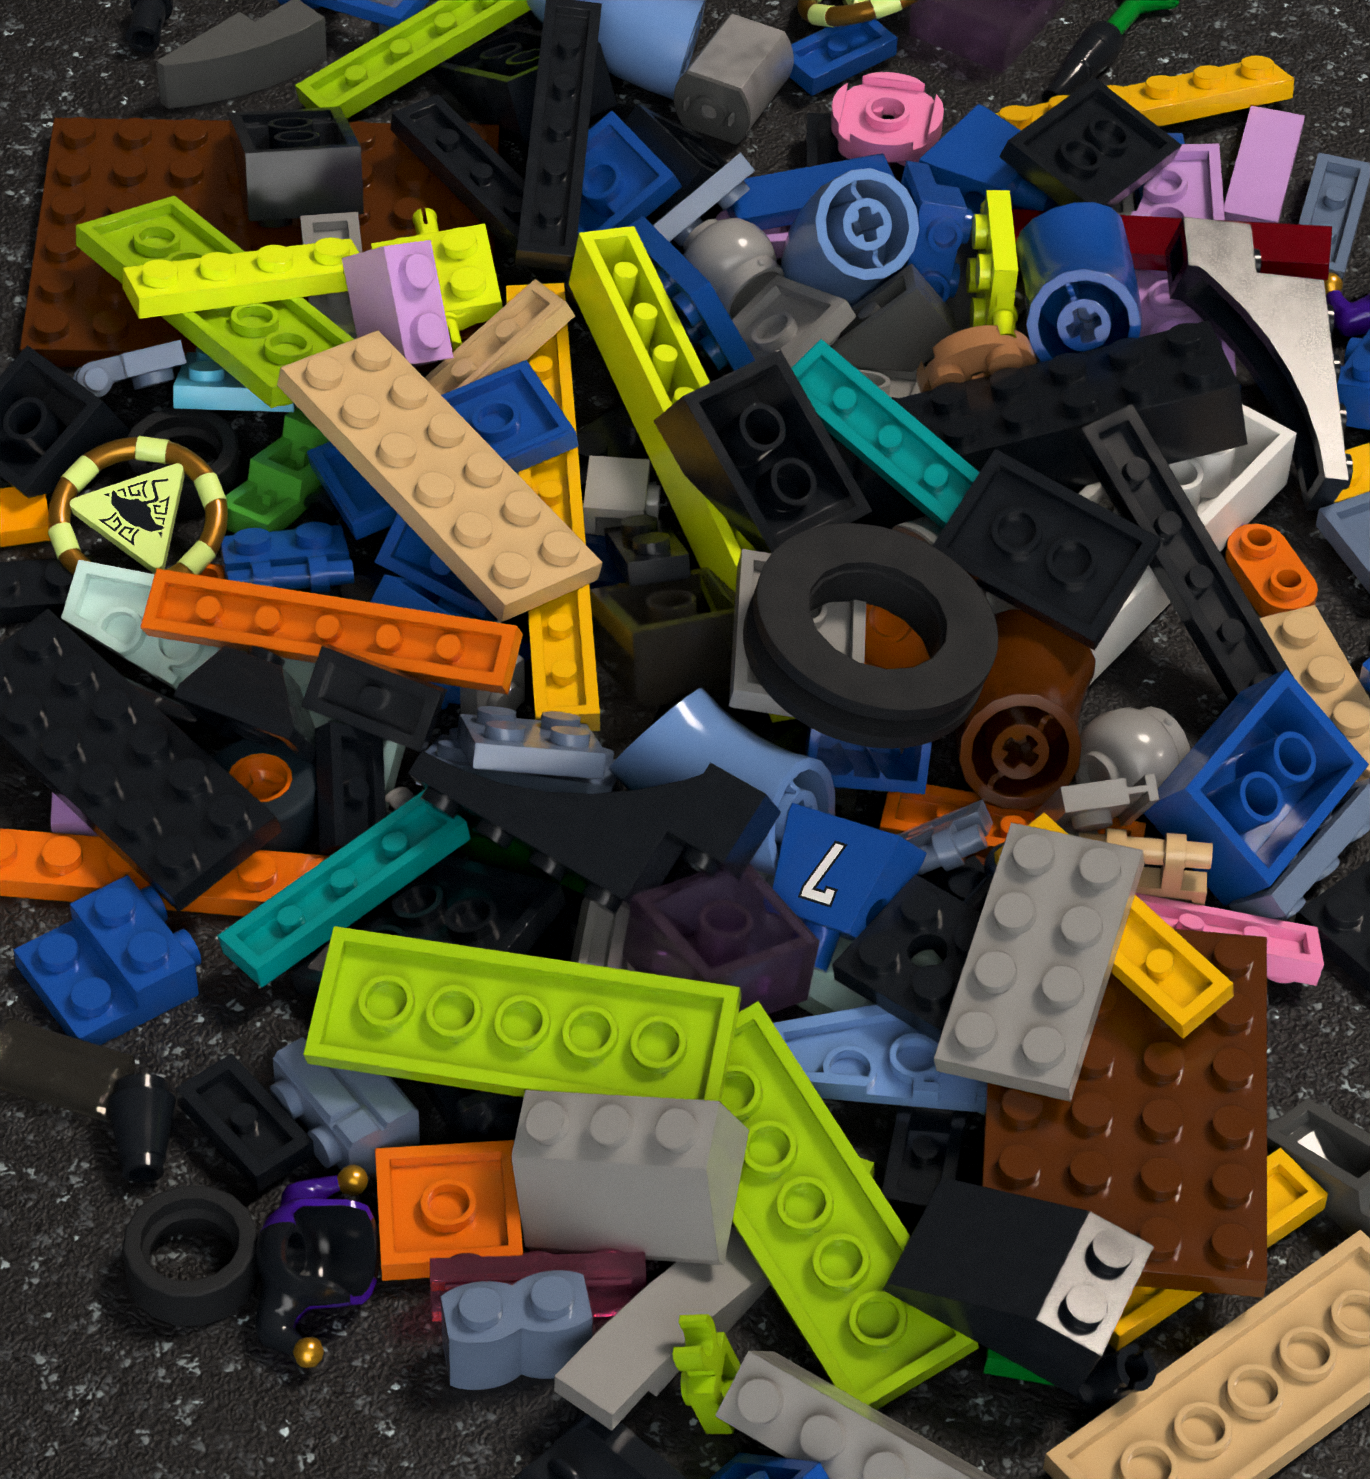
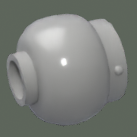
(733, 258)
(1131, 745)

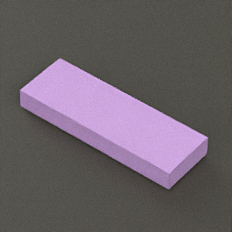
(1263, 166)

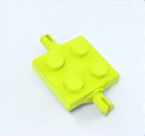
(996, 267)
(463, 271)

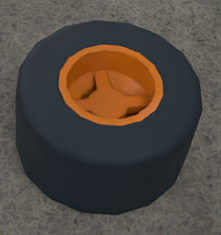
(281, 784)

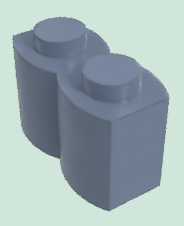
(514, 1330)

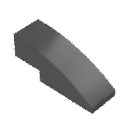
(243, 56)
(1333, 1155)

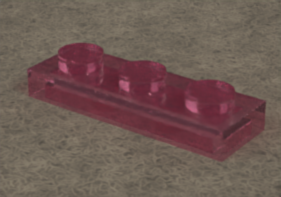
(609, 1274)

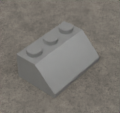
(627, 1175)

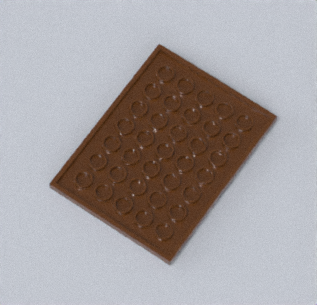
(113, 165)

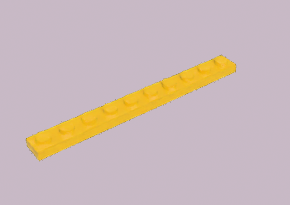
(562, 628)

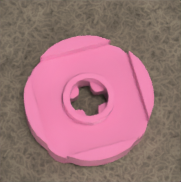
(863, 132)

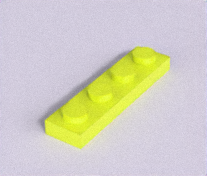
(237, 278)

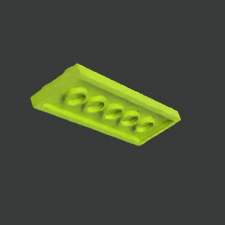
(242, 339)
(517, 1021)
(824, 1227)

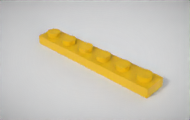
(1188, 96)

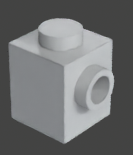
(616, 491)

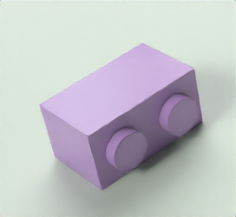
(400, 297)

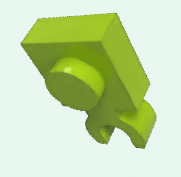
(706, 1370)

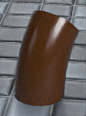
(1025, 724)

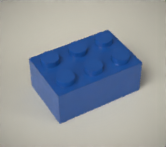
(1258, 785)

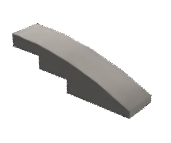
(637, 1343)

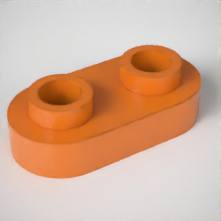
(1264, 566)

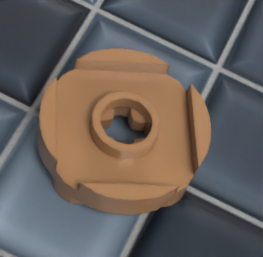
(973, 352)

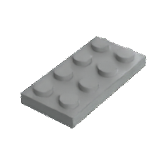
(1039, 961)

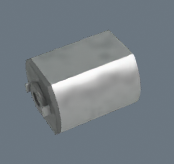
(733, 79)

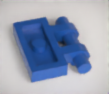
(289, 559)

